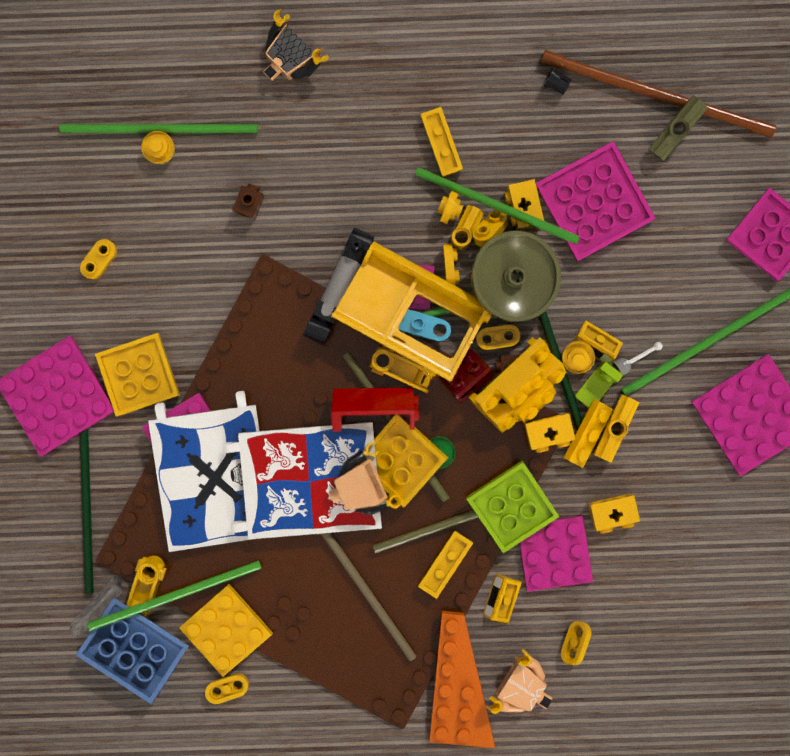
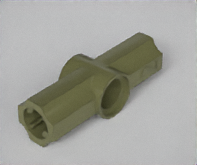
(687, 117)

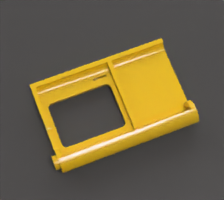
(384, 293)

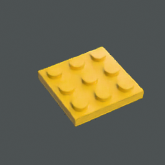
(137, 374)
(405, 459)
(226, 630)

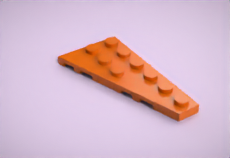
(458, 698)

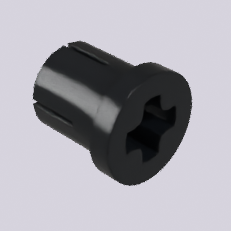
(557, 81)

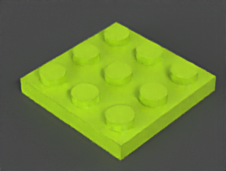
(512, 506)

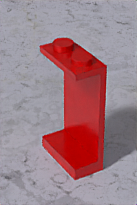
(373, 402)

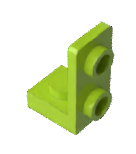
(598, 383)

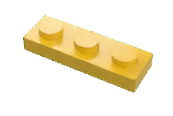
(441, 142)
(588, 433)
(445, 564)

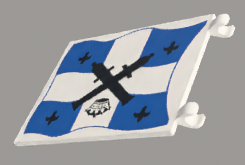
(195, 477)

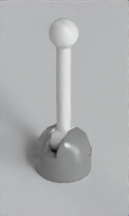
(624, 365)

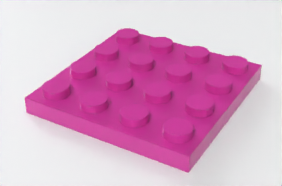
(595, 200)
(56, 396)
(749, 414)

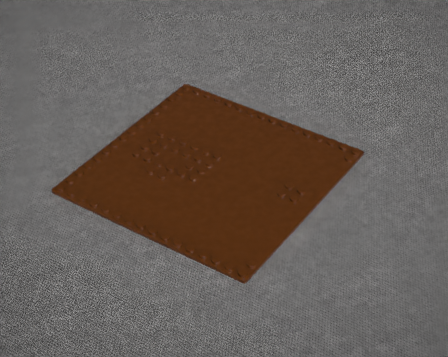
(303, 590)

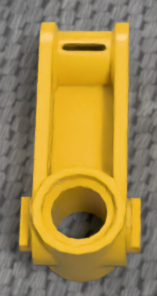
(402, 369)
(146, 582)

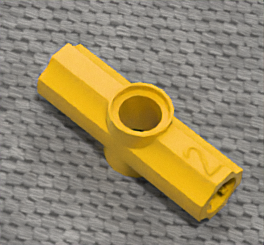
(623, 415)

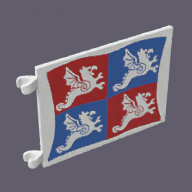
(291, 477)

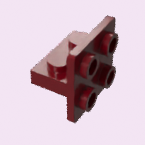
(469, 377)

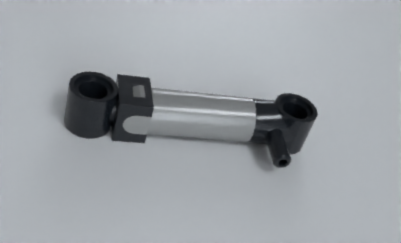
(347, 267)

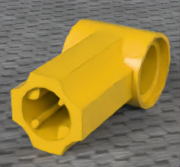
(469, 221)

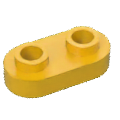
(490, 227)
(450, 255)
(99, 260)
(497, 337)
(576, 642)
(227, 687)

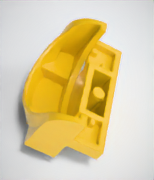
(522, 386)

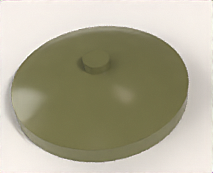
(516, 276)

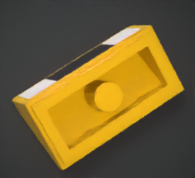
(604, 345)
(502, 598)

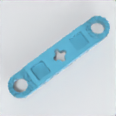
(423, 326)

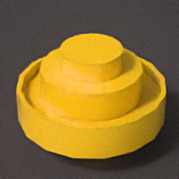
(158, 147)
(450, 207)
(578, 357)

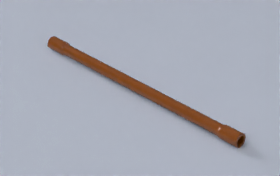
(559, 61)

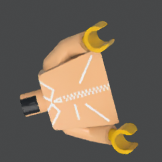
(521, 687)

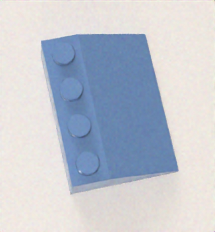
(133, 652)

